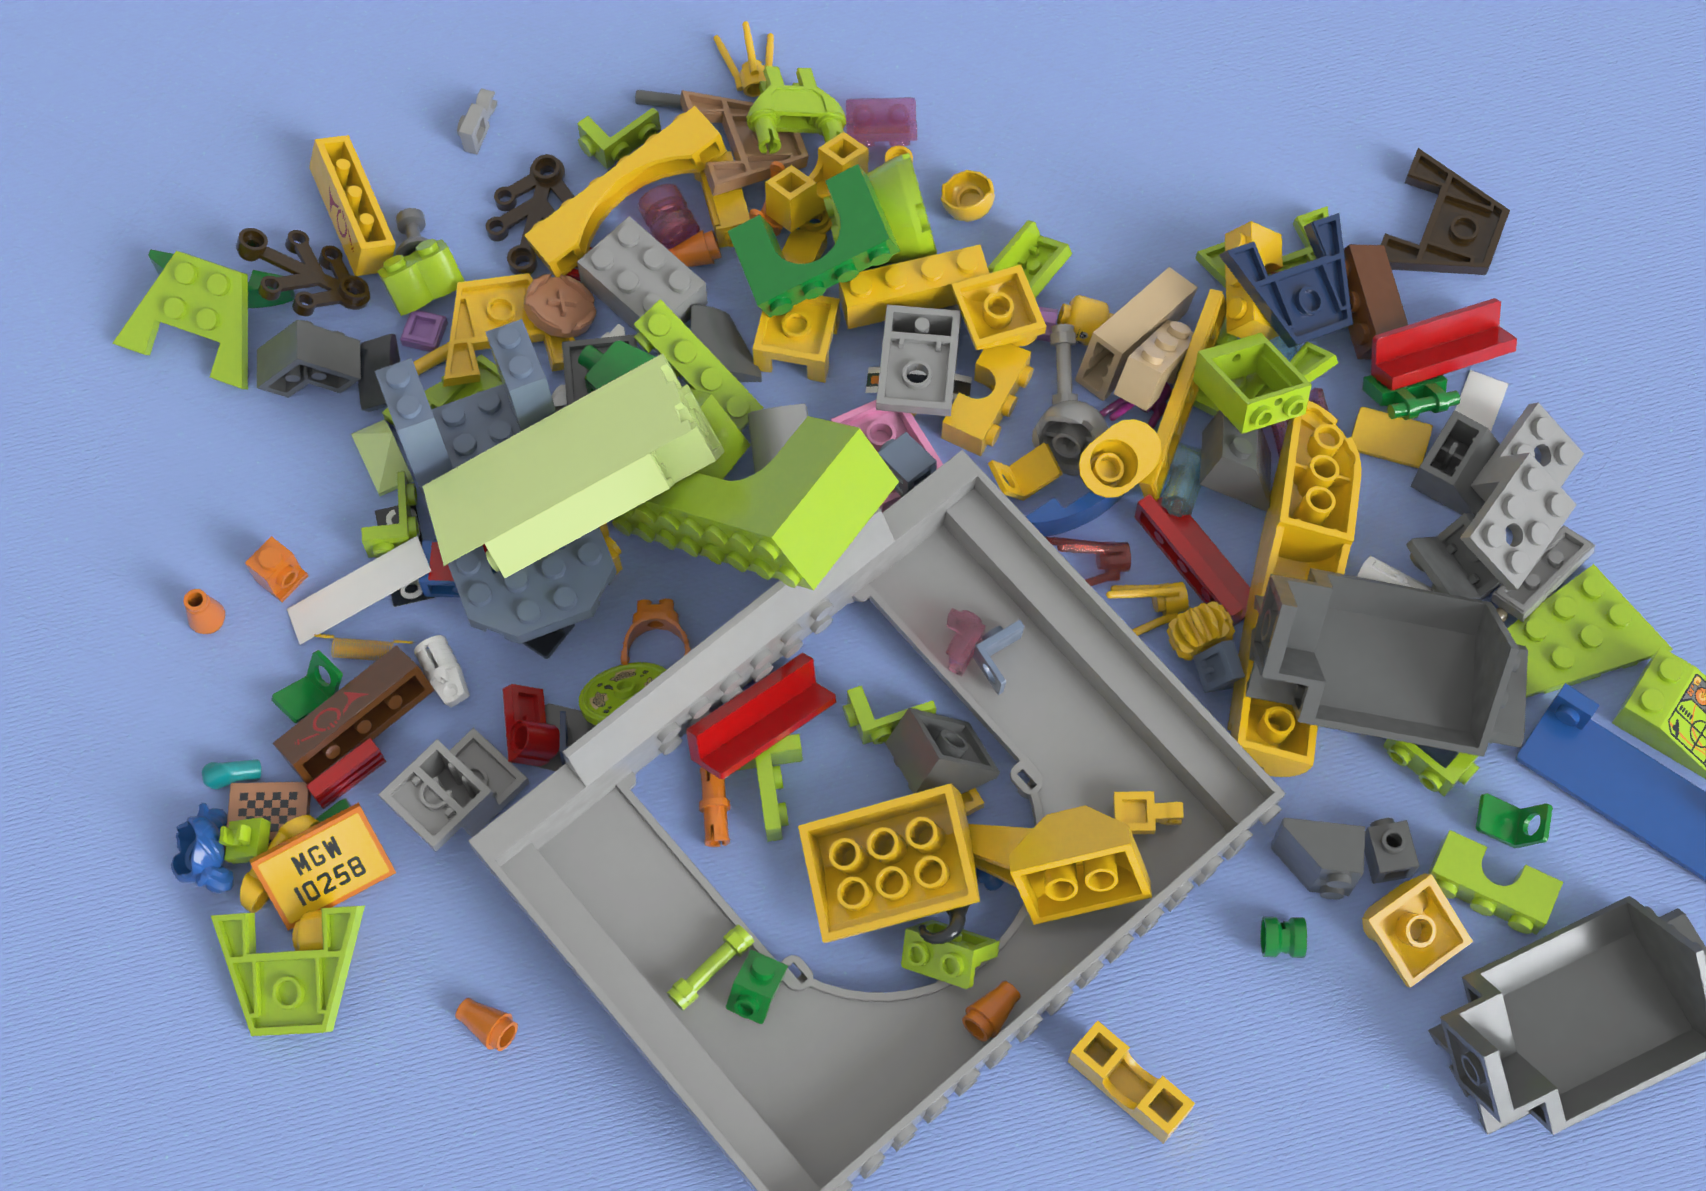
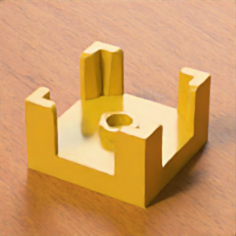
(799, 336)

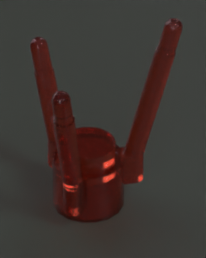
(1110, 556)

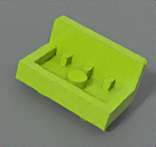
(1036, 254)

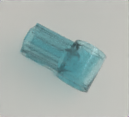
(1184, 481)

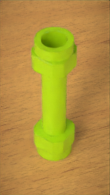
(735, 943)

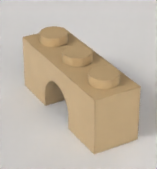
(1154, 364)

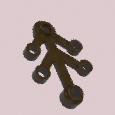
(532, 210)
(343, 289)

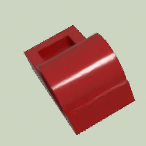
(527, 734)

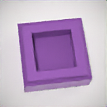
(423, 330)

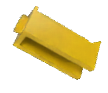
(725, 209)

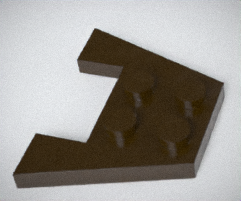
(1460, 228)

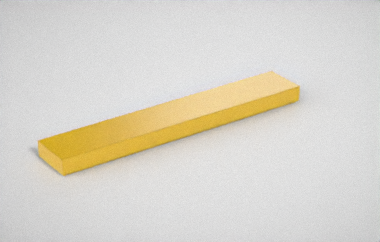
(1184, 392)

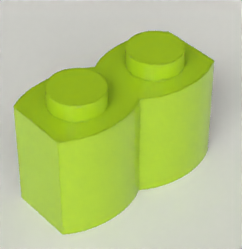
(420, 276)

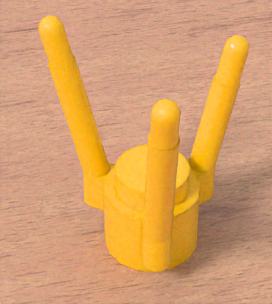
(752, 70)
(1166, 598)

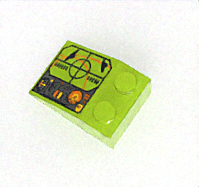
(1669, 710)

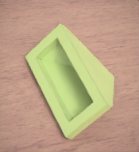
(381, 456)

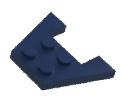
(1305, 298)

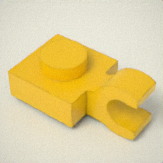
(1142, 813)

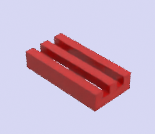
(346, 773)

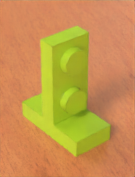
(770, 779)

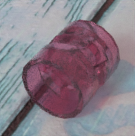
(667, 215)

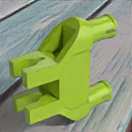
(793, 109)

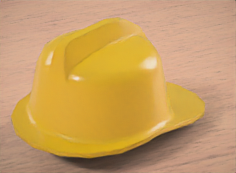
(1120, 458)

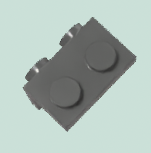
(1452, 564)

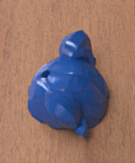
(200, 851)

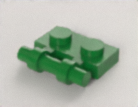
(1412, 399)

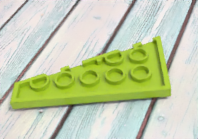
(1583, 634)

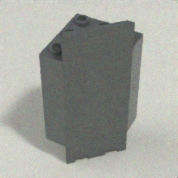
(1389, 662)
(1580, 1017)

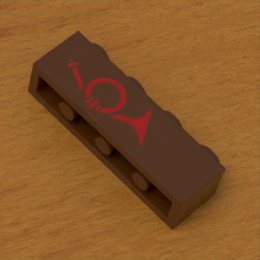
(354, 714)

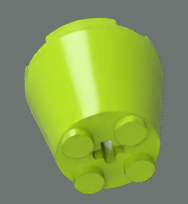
(903, 207)

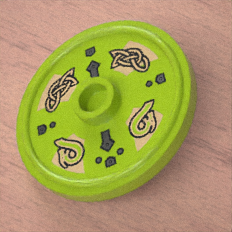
(615, 687)

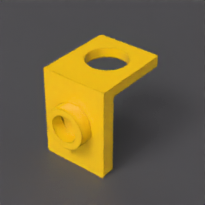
(1028, 473)

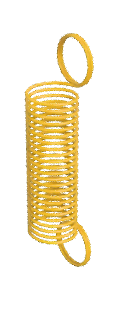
(346, 648)

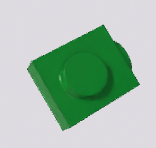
(756, 986)

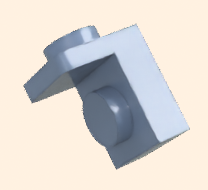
(1219, 667)

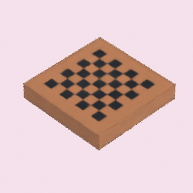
(270, 800)

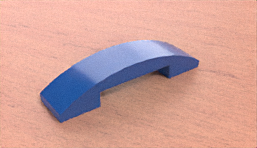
(1054, 519)

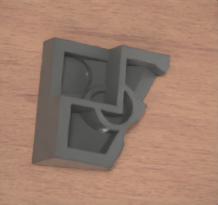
(724, 341)

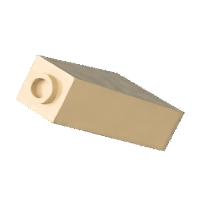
(1111, 344)

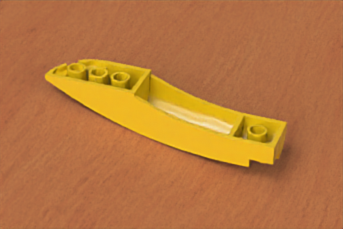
(1303, 529)

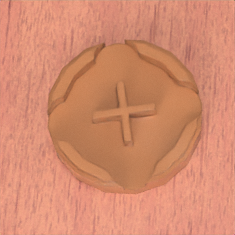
(560, 305)

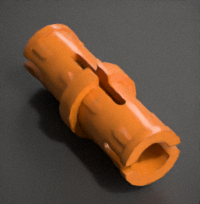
(714, 809)

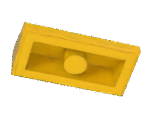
(1389, 438)

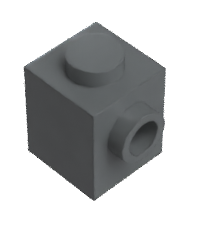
(1390, 850)

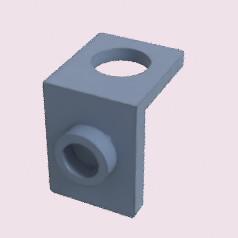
(992, 642)

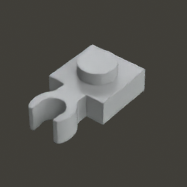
(475, 124)

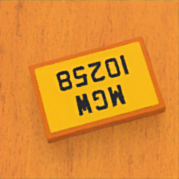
(323, 865)

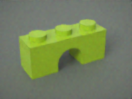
(1523, 904)

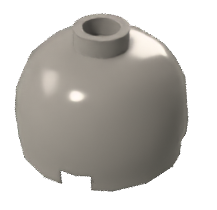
(1068, 431)

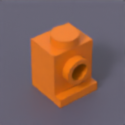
(276, 569)

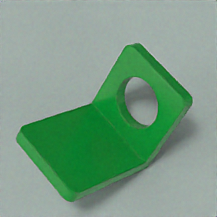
(310, 691)
(1511, 823)

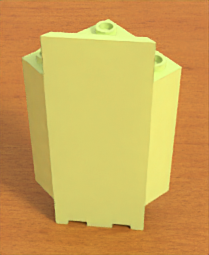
(573, 470)

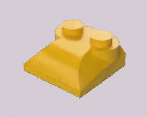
(999, 309)
(1415, 928)

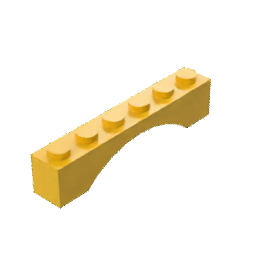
(674, 151)

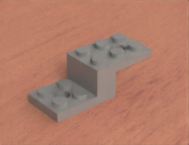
(923, 342)
(1522, 496)

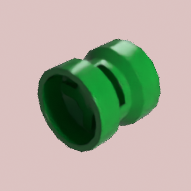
(1283, 937)

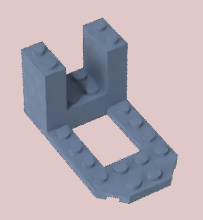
(553, 589)

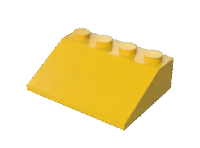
(890, 862)

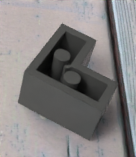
(307, 356)

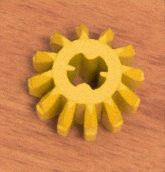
(1199, 629)

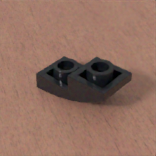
(374, 356)

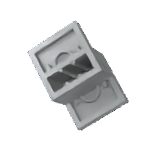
(454, 789)

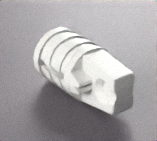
(442, 670)

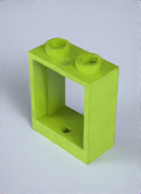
(1255, 354)

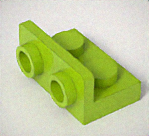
(950, 961)

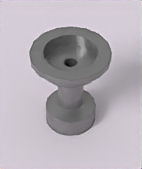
(411, 223)

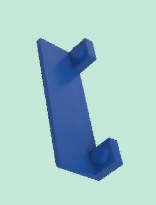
(1618, 780)

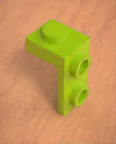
(609, 149)
(384, 538)
(870, 730)
(1429, 771)

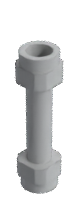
(1063, 338)

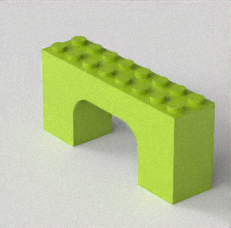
(782, 520)

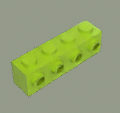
(693, 362)

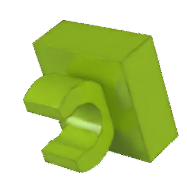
(245, 839)

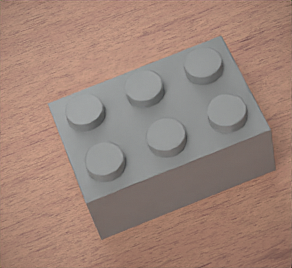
(635, 271)

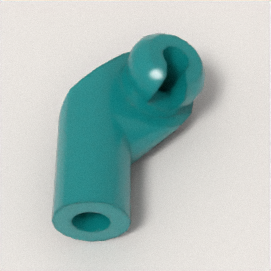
(222, 774)

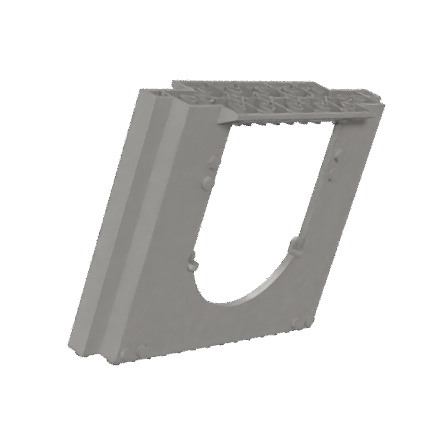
(834, 1067)

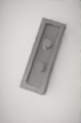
(1555, 565)

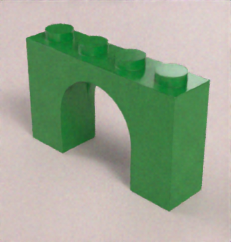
(862, 243)

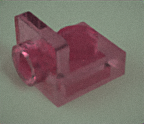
(962, 647)

